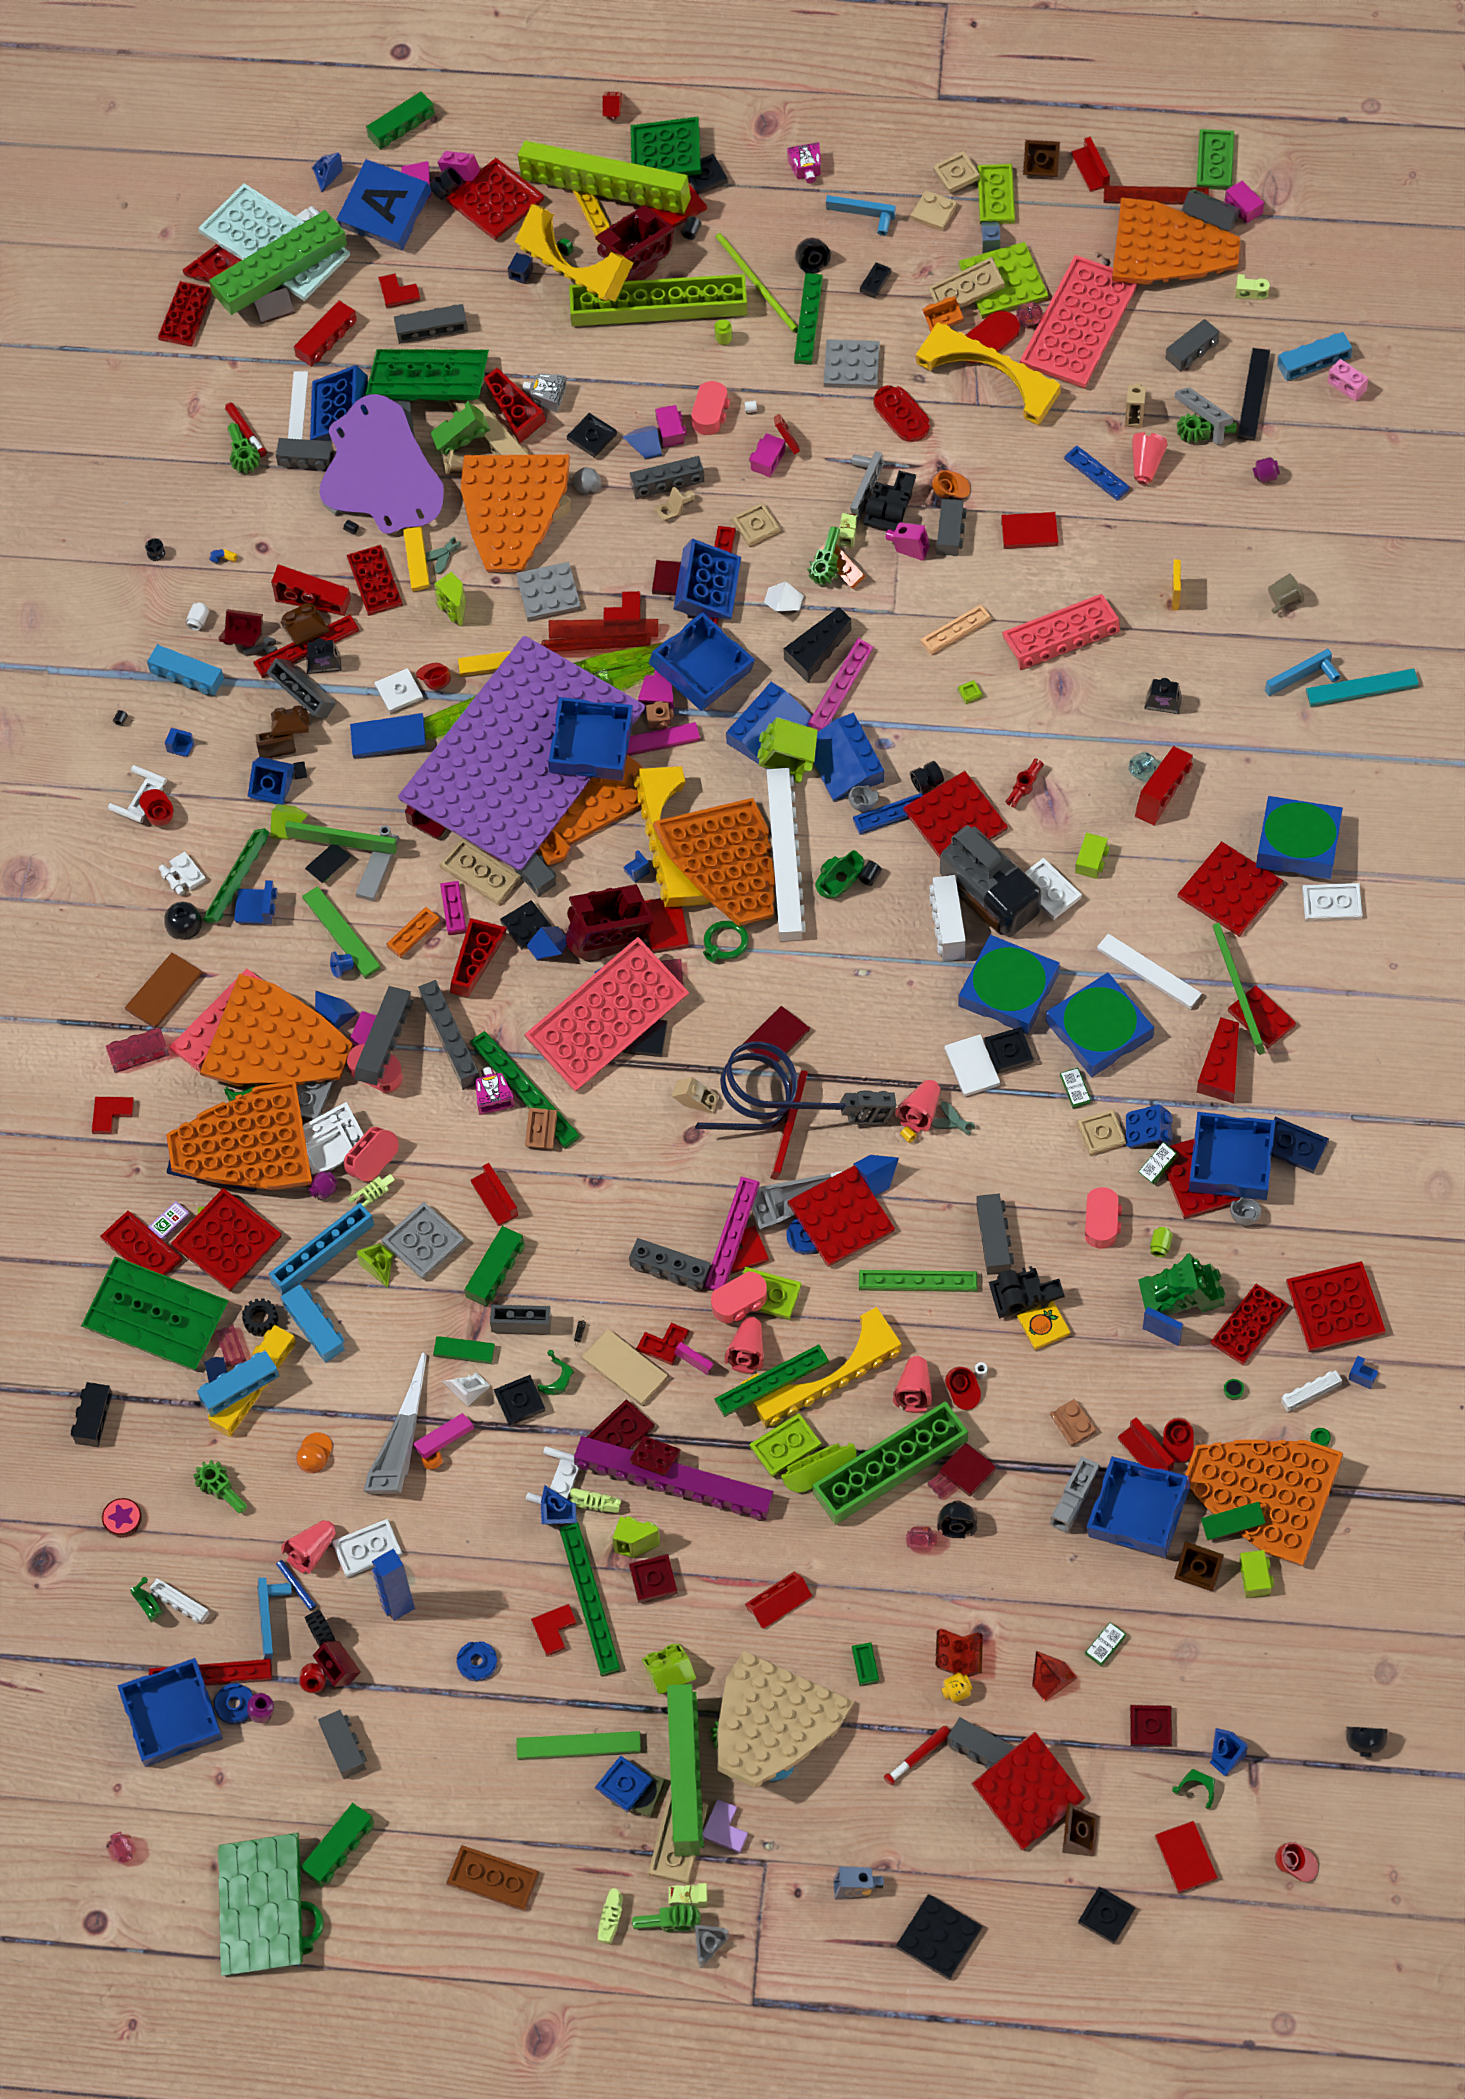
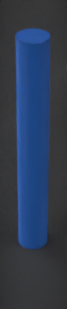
(296, 1585)

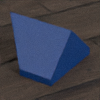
(327, 169)
(645, 441)
(547, 942)
(333, 1009)
(877, 1172)
(556, 1508)
(1227, 1751)

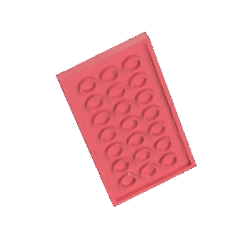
(1078, 322)
(606, 1014)

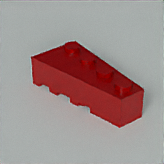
(516, 407)
(300, 588)
(1163, 785)
(477, 951)
(1219, 1069)

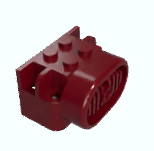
(640, 238)
(606, 921)

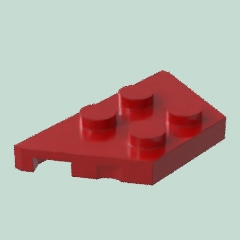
(210, 264)

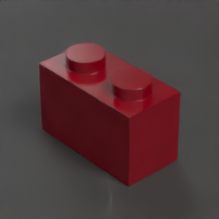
(336, 1663)

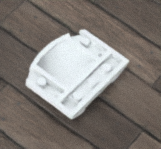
(331, 1138)

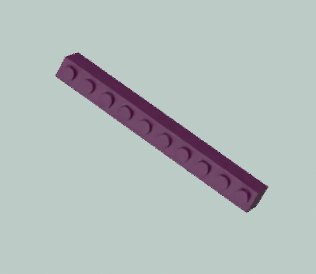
(680, 1480)

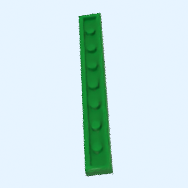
(521, 1085)
(589, 1599)

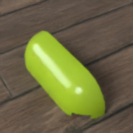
(813, 1468)

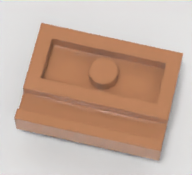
(541, 1128)
(1073, 1422)

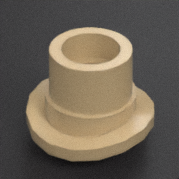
(453, 463)

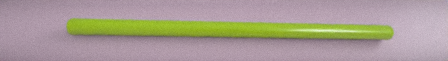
(756, 282)

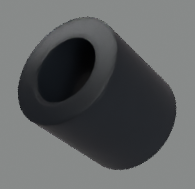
(351, 527)
(120, 718)

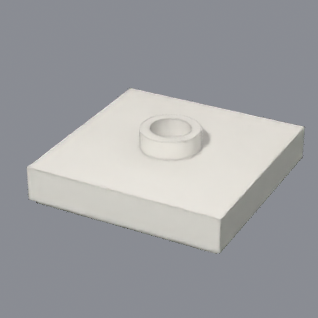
(398, 690)

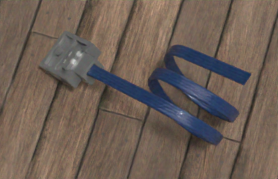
(860, 1107)

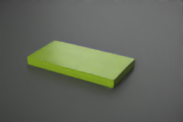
(996, 194)

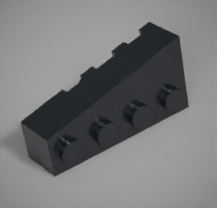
(816, 644)

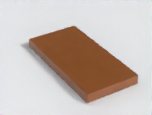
(163, 990)
(492, 1878)

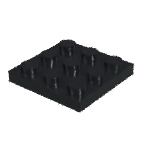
(938, 1937)

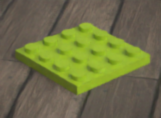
(1019, 275)

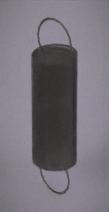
(579, 1331)

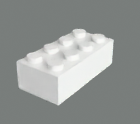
(947, 918)

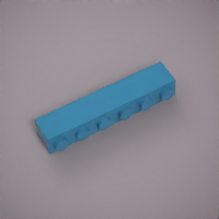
(321, 1249)

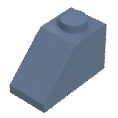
(990, 236)

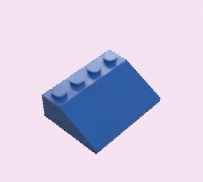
(333, 399)
(707, 581)
(768, 705)
(846, 757)

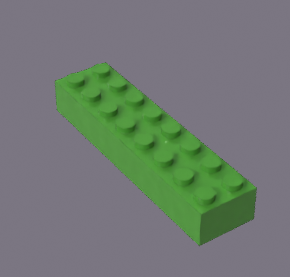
(278, 262)
(890, 1462)
(685, 1770)

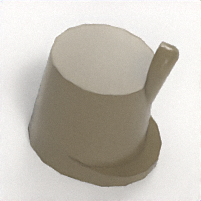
(1285, 592)

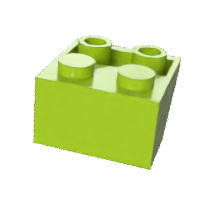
(451, 597)
(634, 1537)
(668, 1667)

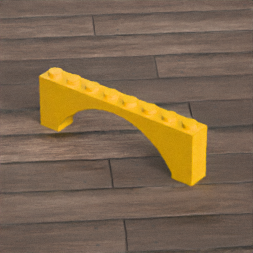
(601, 278)
(948, 346)
(654, 790)
(875, 1346)

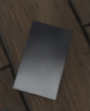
(328, 862)

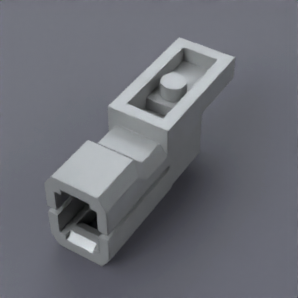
(1074, 1495)

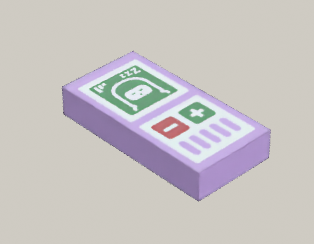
(169, 1220)

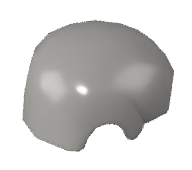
(586, 480)
(863, 798)
(1245, 1211)

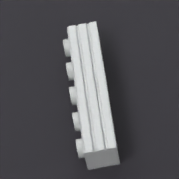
(1311, 1390)
(179, 1601)

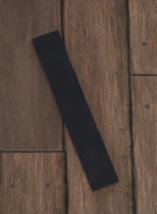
(1253, 394)

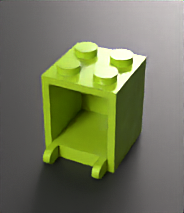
(788, 746)

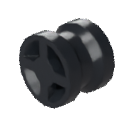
(155, 549)

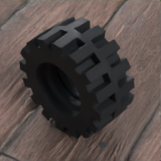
(255, 1307)
(319, 1627)

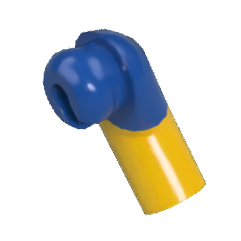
(222, 553)

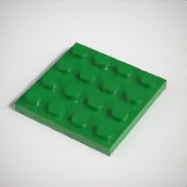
(668, 145)

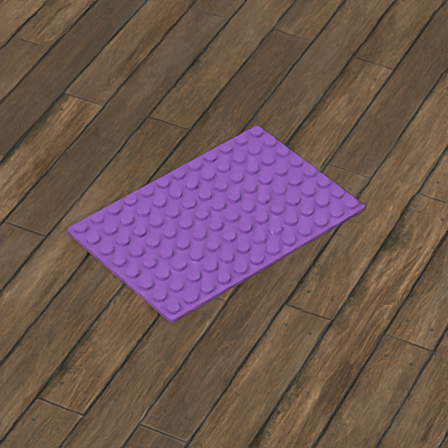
(493, 766)

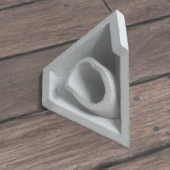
(783, 598)
(467, 1388)

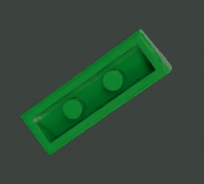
(1233, 1521)

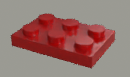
(1268, 1016)

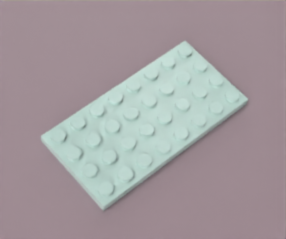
(253, 221)

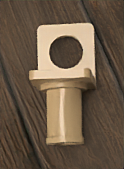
(674, 503)

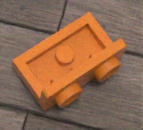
(943, 312)
(553, 849)

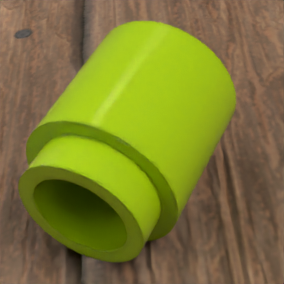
(723, 331)
(1161, 1242)

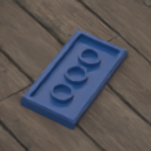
(388, 735)

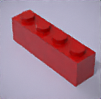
(325, 333)

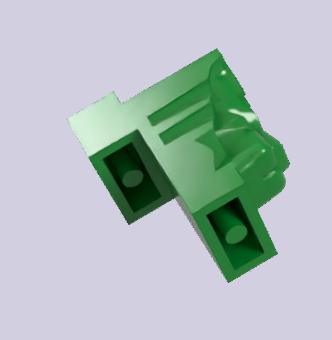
(1183, 1287)

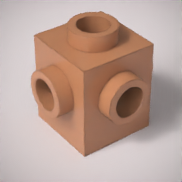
(659, 715)

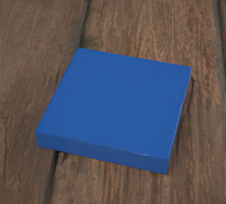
(1162, 1326)
(624, 1784)

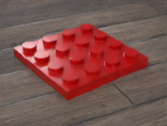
(495, 199)
(950, 808)
(1230, 889)
(1178, 1175)
(841, 1216)
(226, 1239)
(1335, 1306)
(1027, 1790)

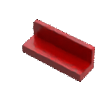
(1091, 165)
(494, 1196)
(1145, 1447)
(779, 1599)

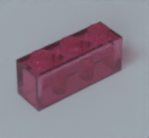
(137, 1050)

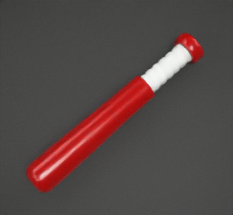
(238, 419)
(922, 1751)

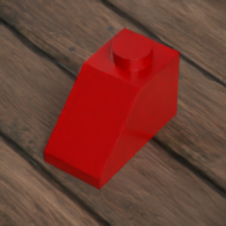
(611, 104)

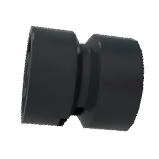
(447, 181)
(929, 775)

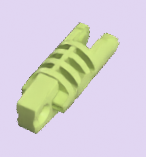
(373, 1190)
(594, 1500)
(610, 1916)

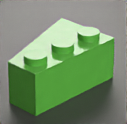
(460, 430)

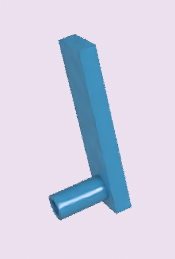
(882, 211)
(1319, 661)
(264, 1591)

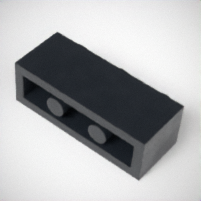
(91, 1414)

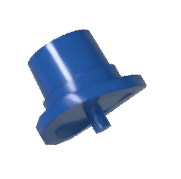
(340, 963)

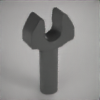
(263, 647)

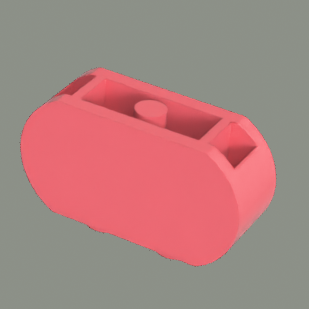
(710, 408)
(393, 1072)
(371, 1154)
(1102, 1218)
(739, 1297)

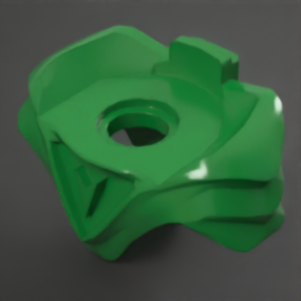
(850, 865)

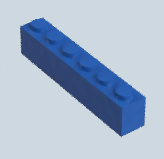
(392, 1585)

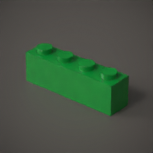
(400, 120)
(494, 1266)
(337, 1845)

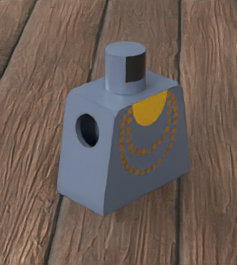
(855, 1882)

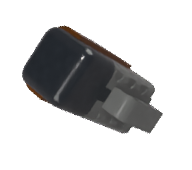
(990, 881)

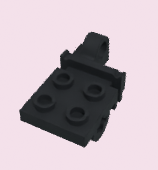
(889, 502)
(1021, 1291)

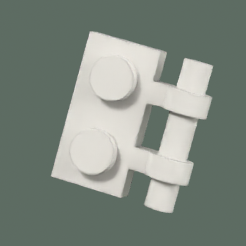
(186, 870)

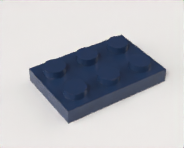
(1297, 1145)

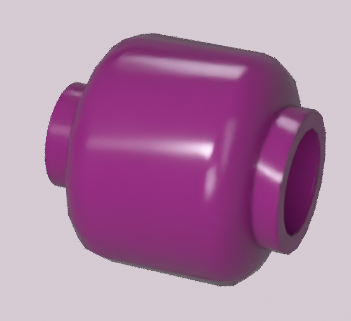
(1266, 470)
(323, 1185)
(260, 1708)

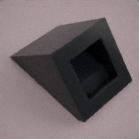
(300, 770)

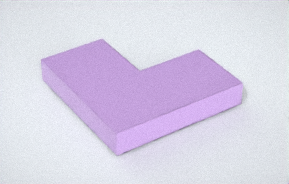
(719, 1829)

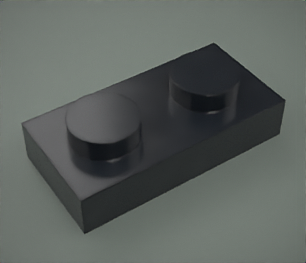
(875, 280)

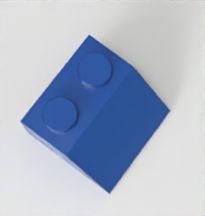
(270, 780)

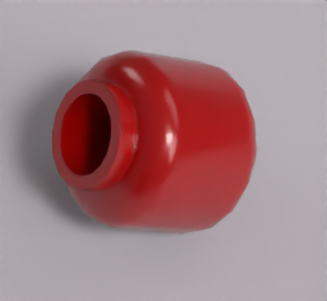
(312, 1678)

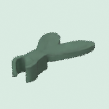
(442, 554)
(952, 1120)

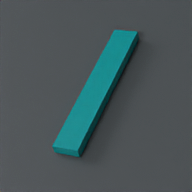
(1362, 687)

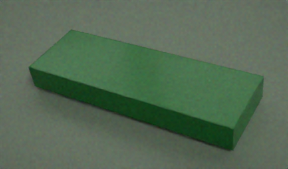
(464, 1350)

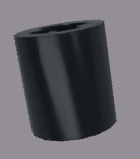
(691, 228)
(869, 873)

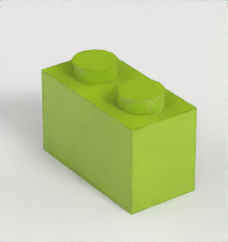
(1091, 855)
(1255, 1573)

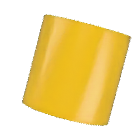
(908, 1134)

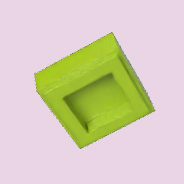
(970, 692)

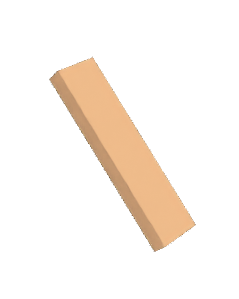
(955, 629)

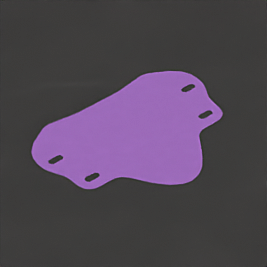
(380, 468)

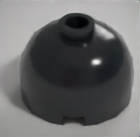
(812, 255)
(182, 920)
(957, 1520)
(1366, 1740)

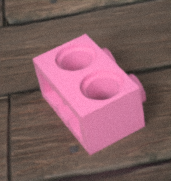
(1348, 380)

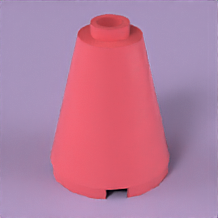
(1147, 455)
(919, 1107)
(746, 1347)
(914, 1386)
(308, 1546)

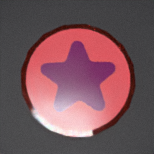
(121, 1517)

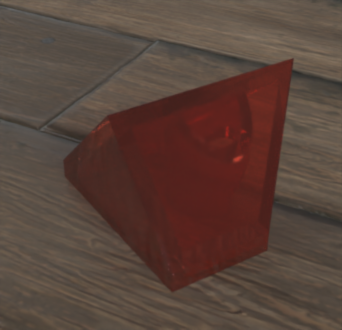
(1050, 1675)

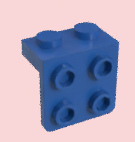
(256, 905)
(1148, 1126)

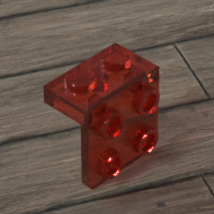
(959, 1653)

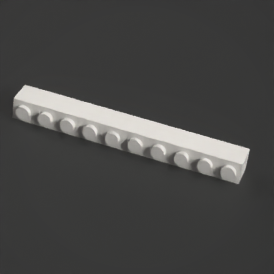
(784, 854)

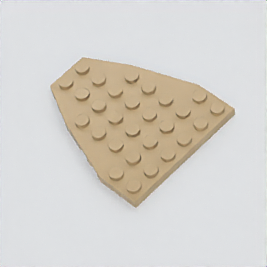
(772, 1720)

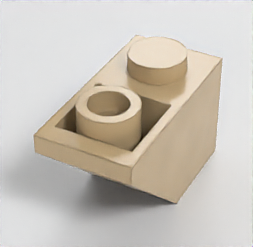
(695, 1095)

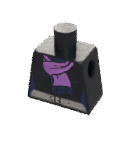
(322, 657)
(1164, 696)

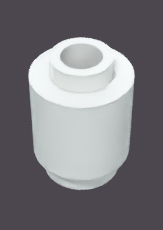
(197, 616)

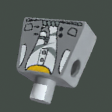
(547, 390)

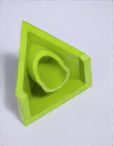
(280, 815)
(376, 1261)

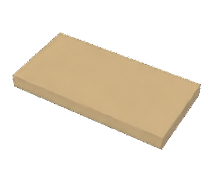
(969, 284)
(480, 871)
(624, 1367)
(663, 1861)

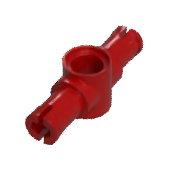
(1020, 789)

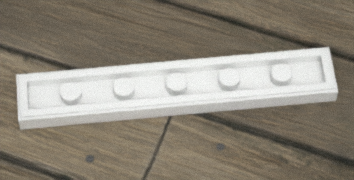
(1149, 971)

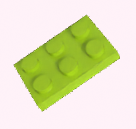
(781, 1294)
(785, 1445)

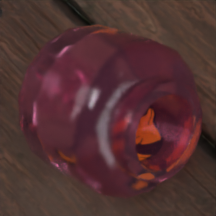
(1029, 314)
(921, 1539)
(121, 1847)

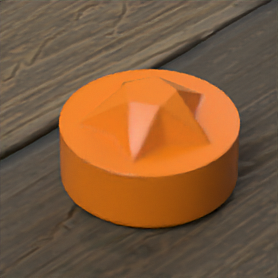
(433, 1461)

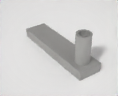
(1206, 410)
(874, 466)
(375, 869)

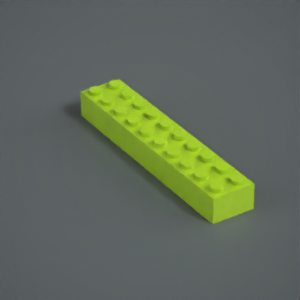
(604, 177)
(662, 300)

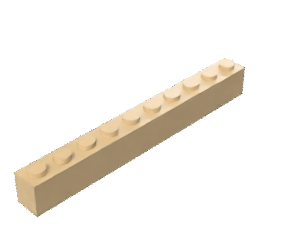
(502, 443)

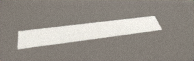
(297, 404)

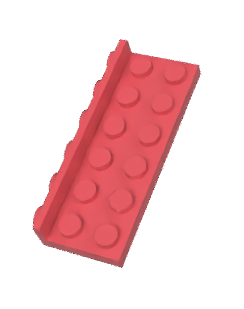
(1062, 631)
(196, 1039)

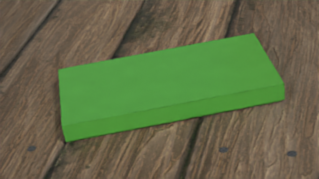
(1215, 159)

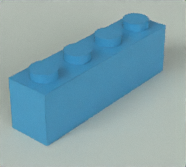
(1314, 356)
(185, 670)
(312, 1323)
(237, 1383)

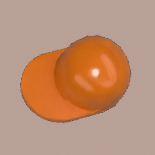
(950, 484)
(314, 1452)

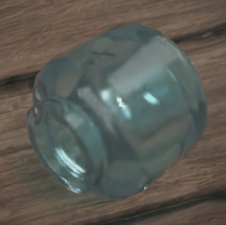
(1142, 765)

